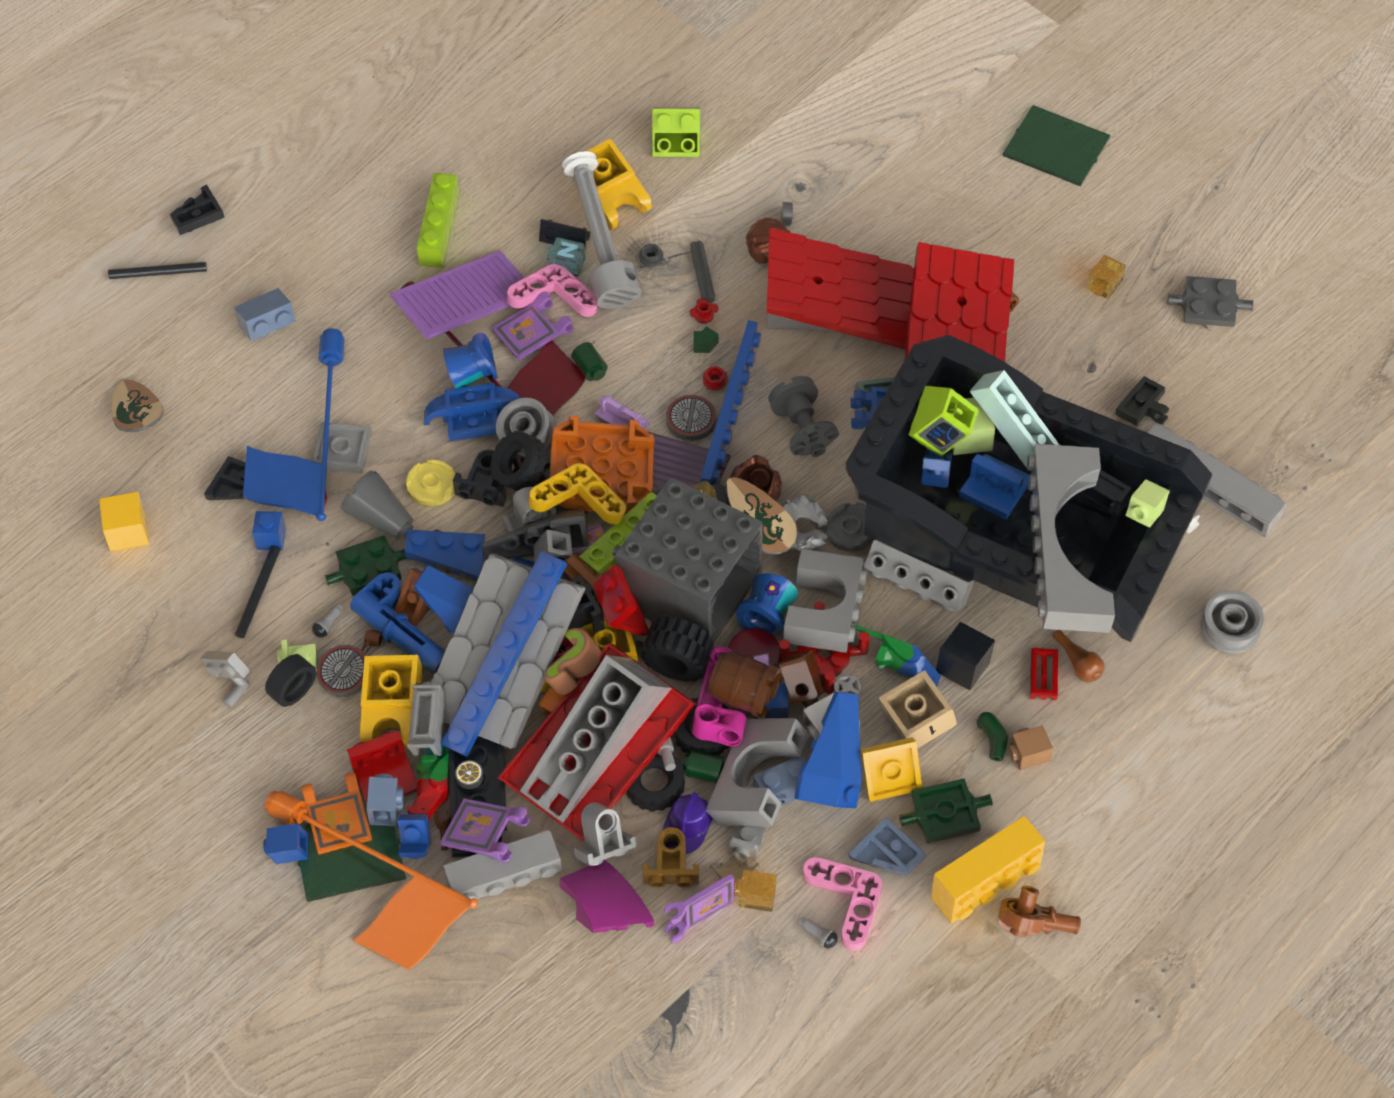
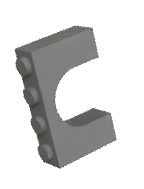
(830, 627)
(762, 739)

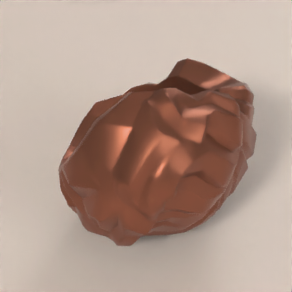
(758, 238)
(759, 473)

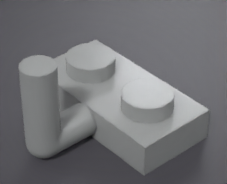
(229, 666)

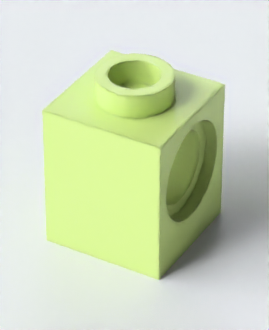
(1147, 503)

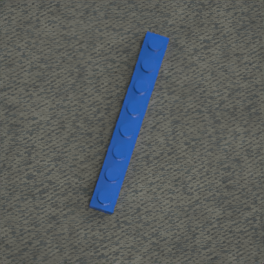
(734, 396)
(504, 654)

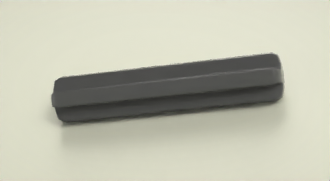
(702, 271)

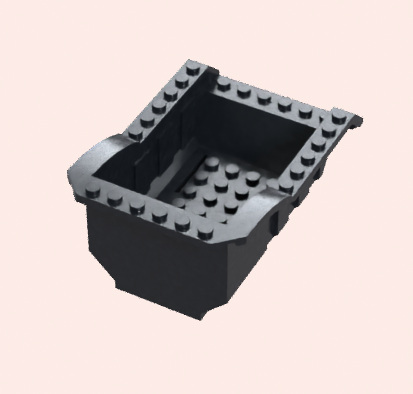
(999, 552)

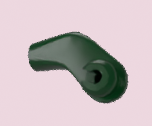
(996, 733)

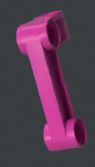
(710, 719)

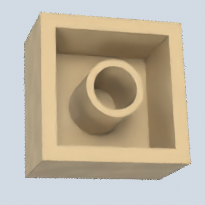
(918, 709)

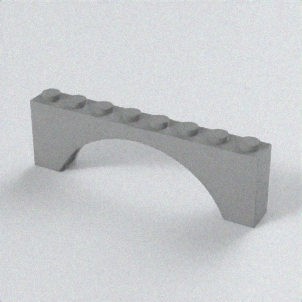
(1066, 595)

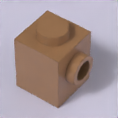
(1030, 747)

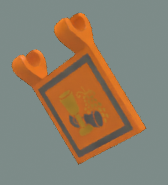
(341, 813)

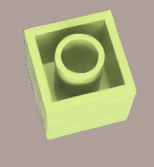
(982, 434)

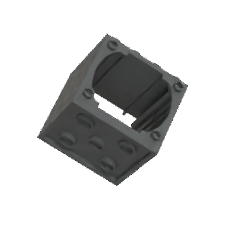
(691, 557)

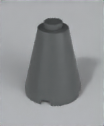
(377, 506)

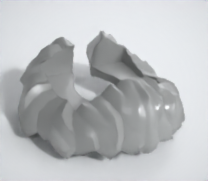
(807, 507)

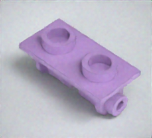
(616, 413)

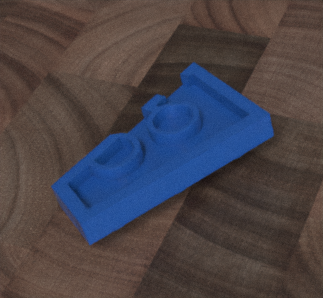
(450, 550)

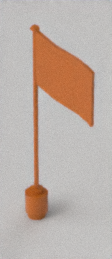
(412, 917)

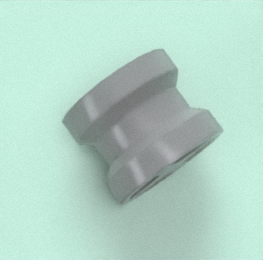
(848, 684)

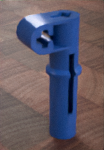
(376, 606)

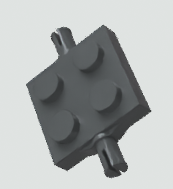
(1210, 301)

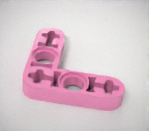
(558, 283)
(854, 888)

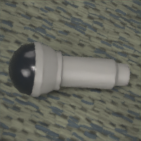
(322, 627)
(826, 937)

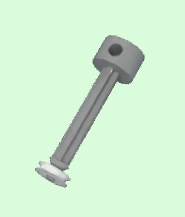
(615, 280)

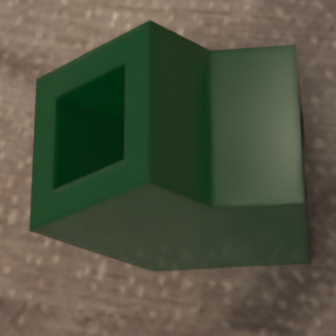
(705, 340)

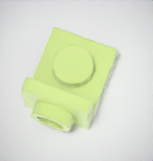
(307, 651)

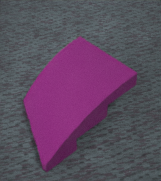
(605, 899)

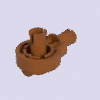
(1026, 917)

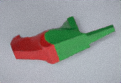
(432, 784)

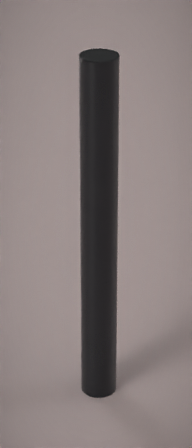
(157, 270)
(257, 592)

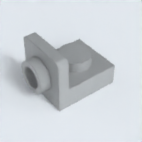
(747, 842)

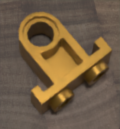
(671, 863)

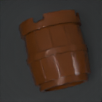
(744, 683)

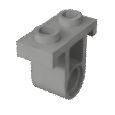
(523, 513)
(602, 837)

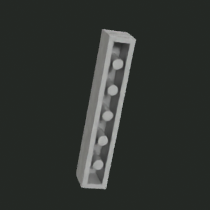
(1231, 490)

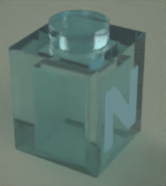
(567, 254)

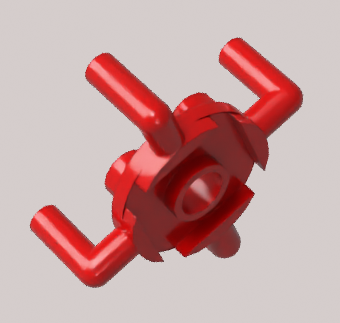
(835, 663)

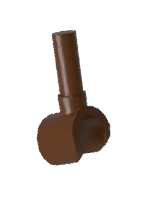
(372, 638)
(442, 825)

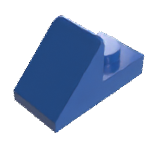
(936, 469)

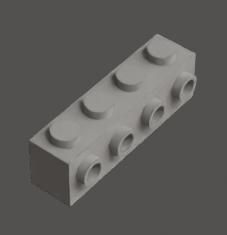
(919, 575)
(485, 875)

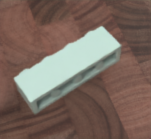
(1011, 413)

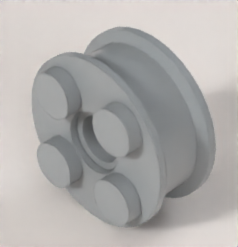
(526, 412)
(1229, 636)

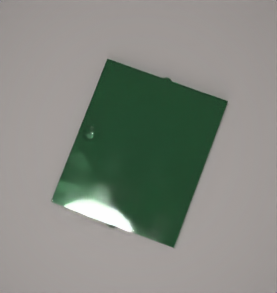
(1056, 145)
(350, 867)

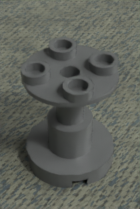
(796, 402)

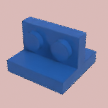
(994, 485)

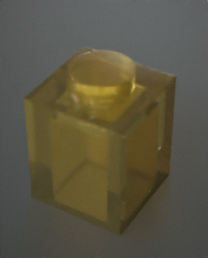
(1106, 277)
(756, 890)

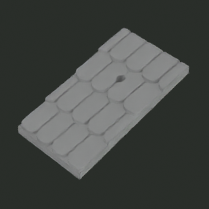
(476, 632)

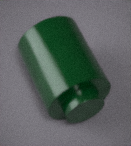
(589, 361)
(703, 766)

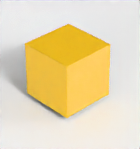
(124, 521)

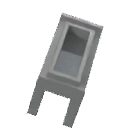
(427, 718)

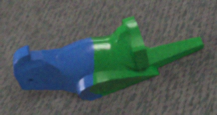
(901, 656)

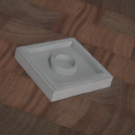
(345, 447)

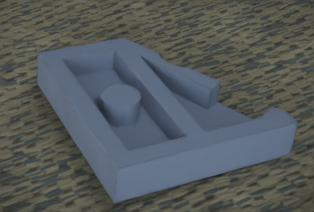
(888, 850)

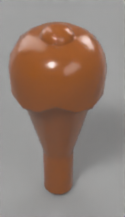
(1087, 664)

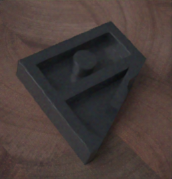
(197, 212)
(228, 481)

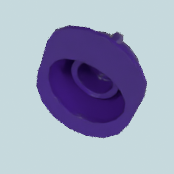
(690, 817)

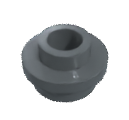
(648, 251)

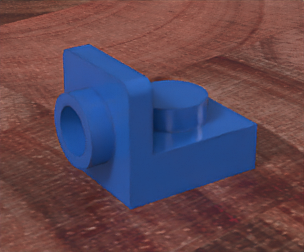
(414, 835)

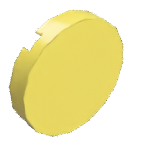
(431, 483)

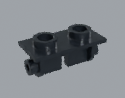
(550, 230)

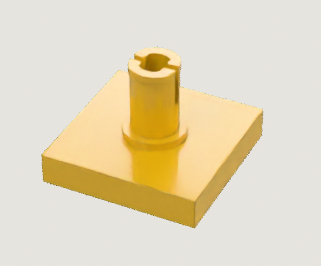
(891, 769)

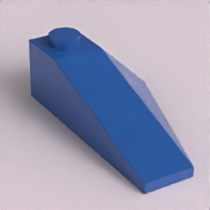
(443, 596)
(834, 766)

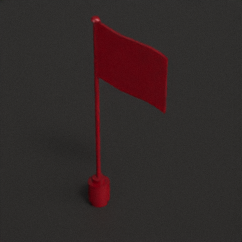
(547, 378)

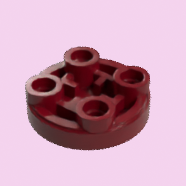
(755, 642)

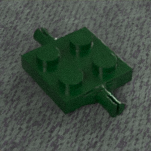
(364, 562)
(945, 810)

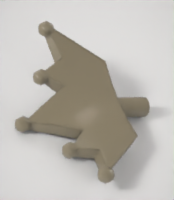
(734, 869)

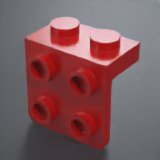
(618, 602)
(382, 756)

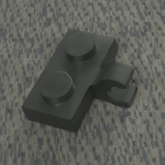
(1143, 400)

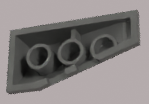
(521, 541)

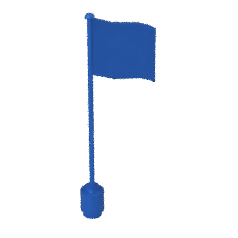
(288, 479)

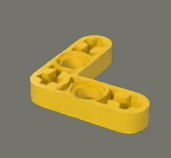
(582, 487)

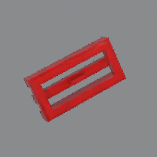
(1043, 692)

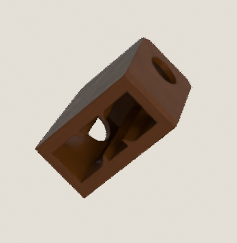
(801, 670)

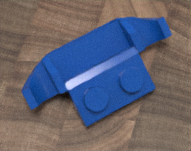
(470, 410)

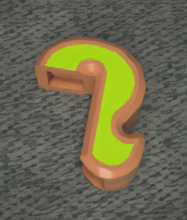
(575, 663)

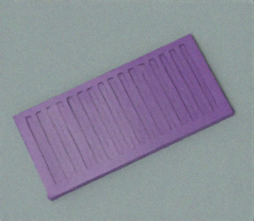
(458, 295)

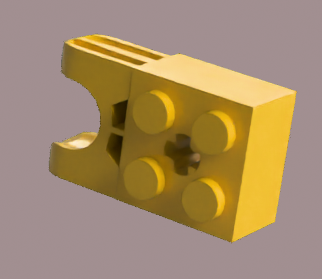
(617, 183)
(388, 694)

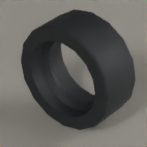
(290, 680)

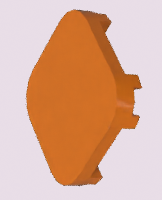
(615, 454)

